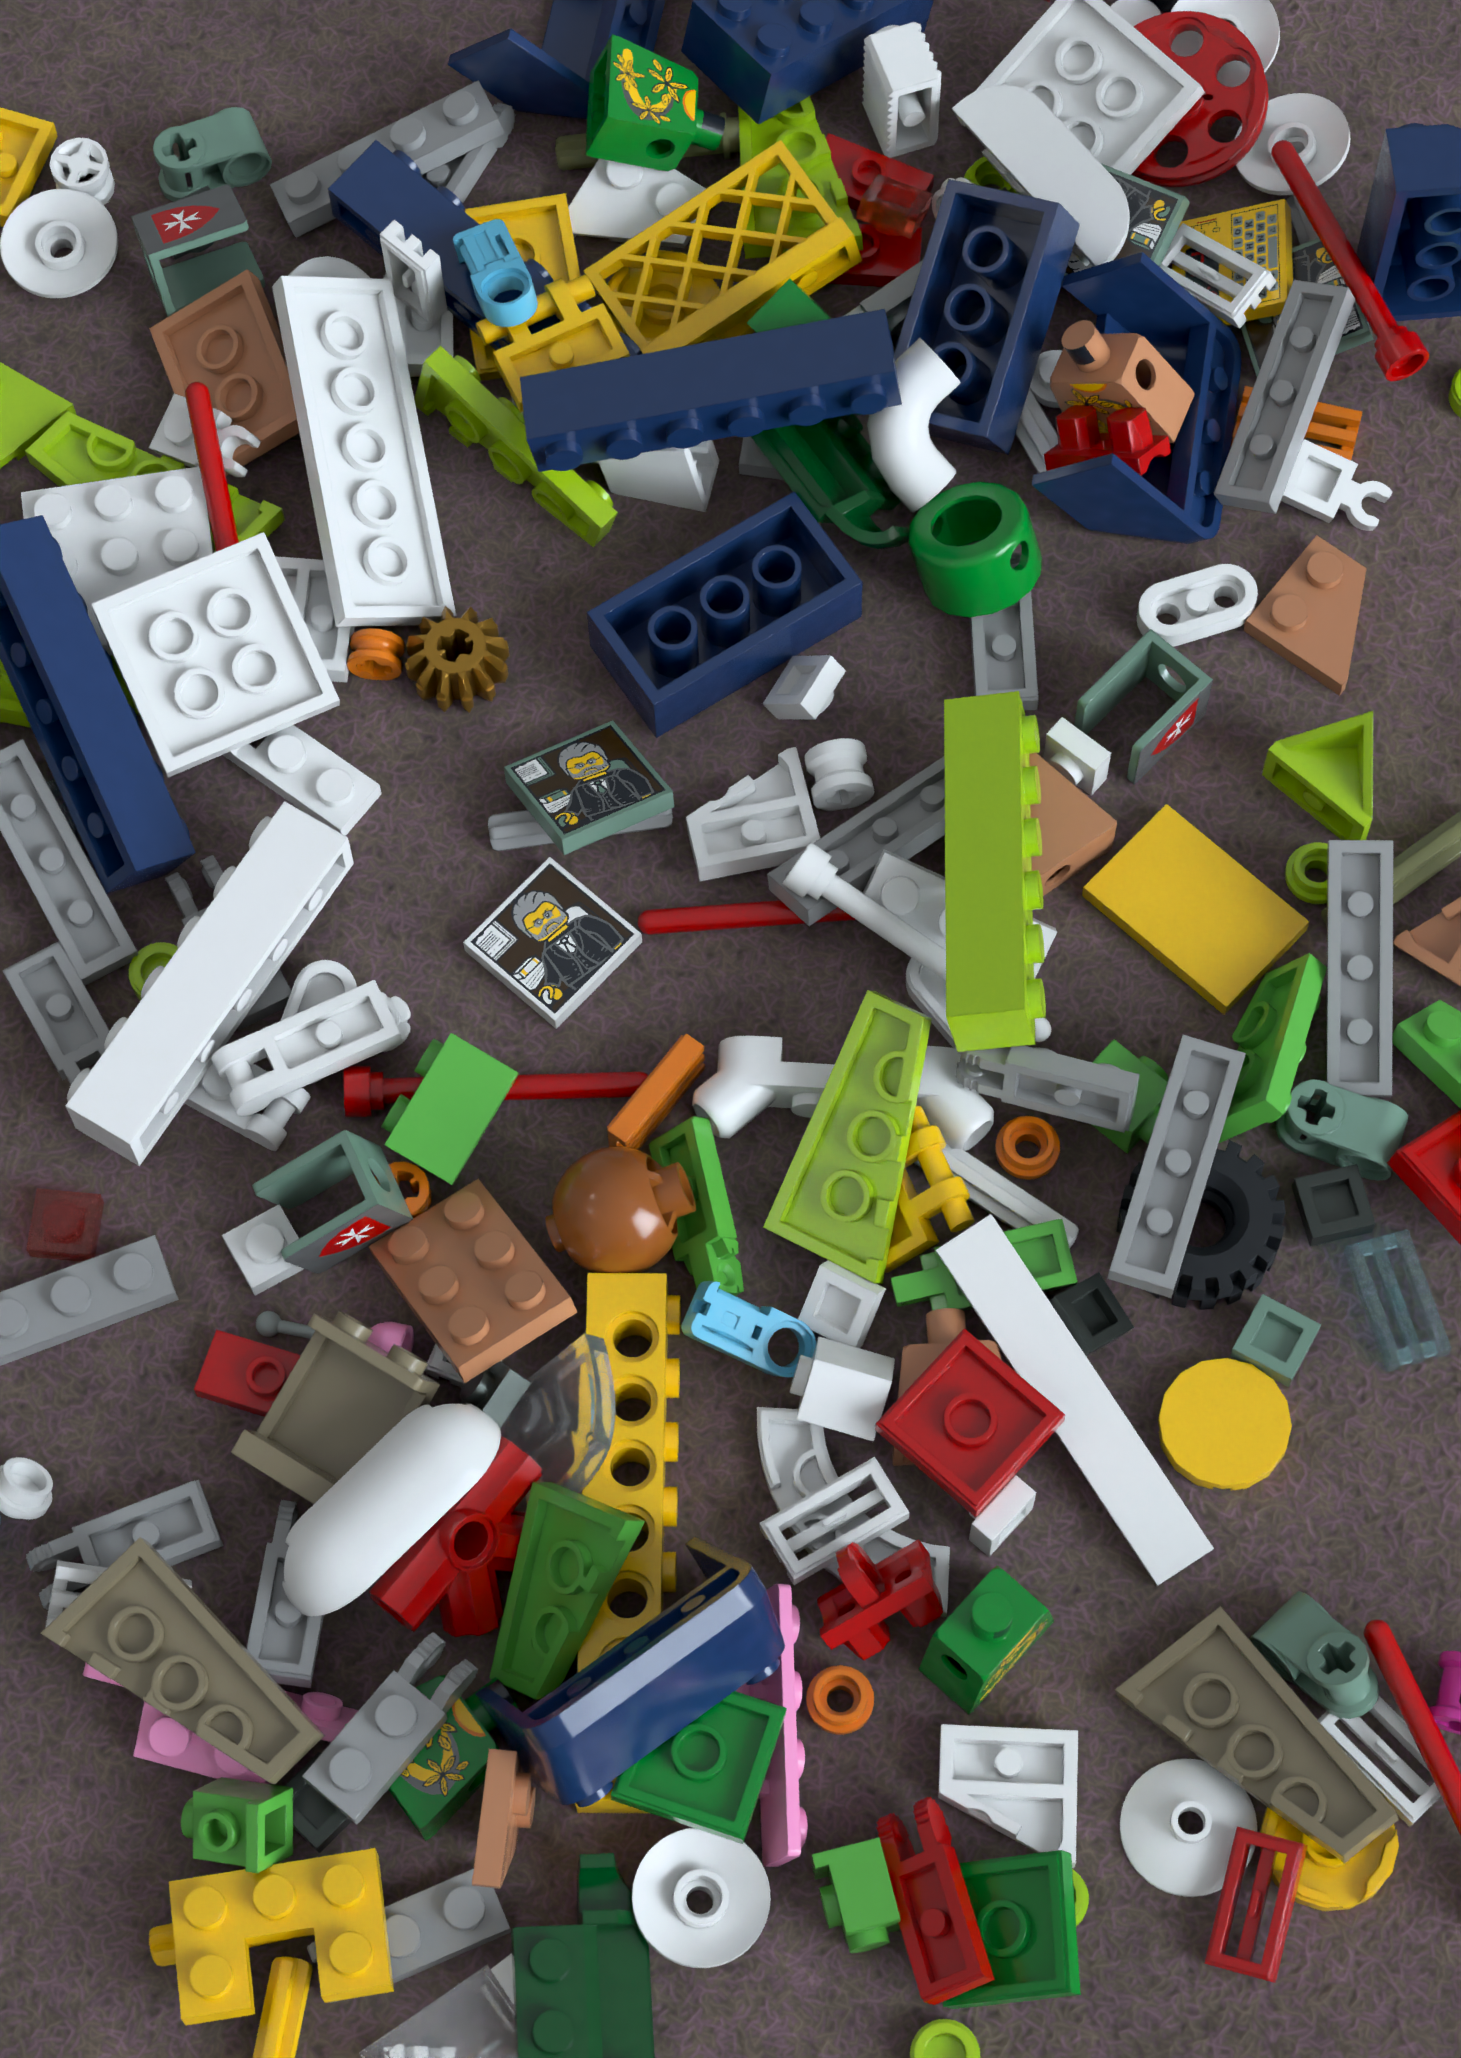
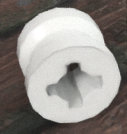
(78, 158)
(839, 774)

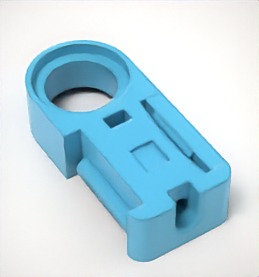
(495, 269)
(742, 1328)

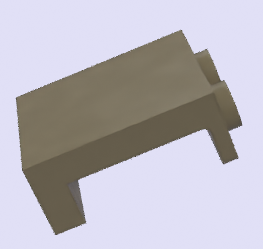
(334, 1407)

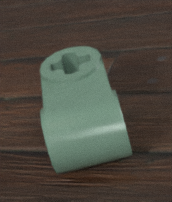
(213, 151)
(1348, 1128)
(1319, 1657)

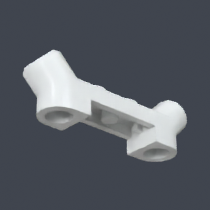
(755, 1078)

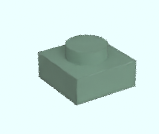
(1275, 1340)

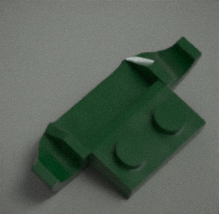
(834, 476)
(585, 1983)

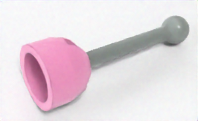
(383, 1334)

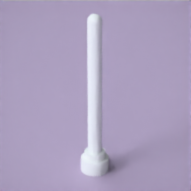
(818, 877)

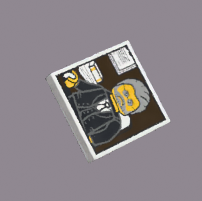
(552, 942)

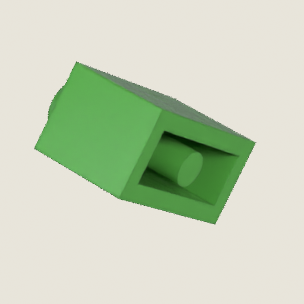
(449, 1107)

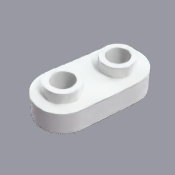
(1193, 604)

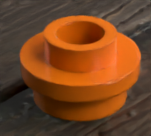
(1027, 1129)
(844, 1679)

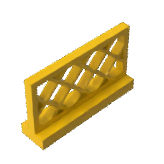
(808, 262)

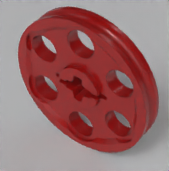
(1245, 102)

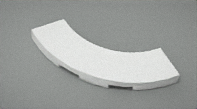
(799, 1464)

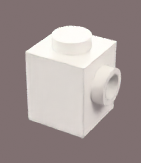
(842, 1387)

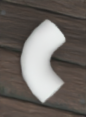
(901, 432)

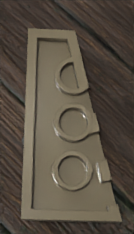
(177, 1656)
(1251, 1727)

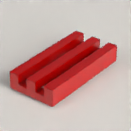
(1282, 1911)

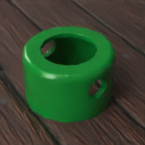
(975, 576)

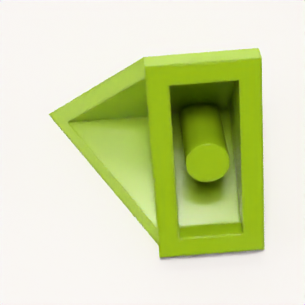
(1329, 774)

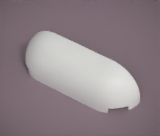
(1049, 163)
(386, 1504)

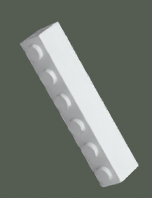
(209, 982)

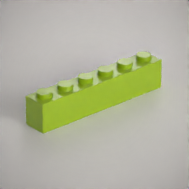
(990, 872)

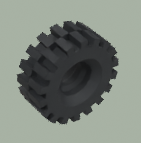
(1250, 1237)

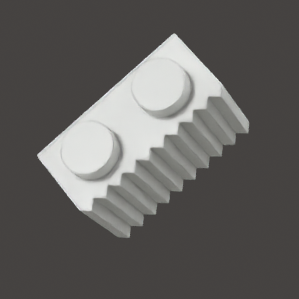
(901, 89)

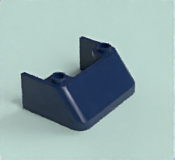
(558, 74)
(1177, 491)
(646, 1683)

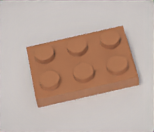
(239, 354)
(472, 1280)

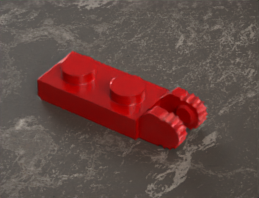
(934, 1906)

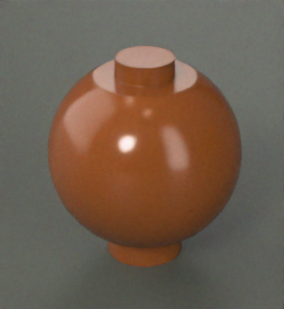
(618, 1210)

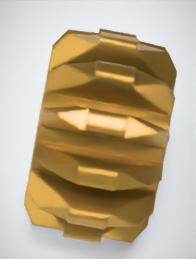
(457, 659)

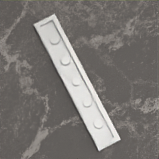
(1094, 1424)

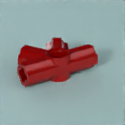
(461, 1551)

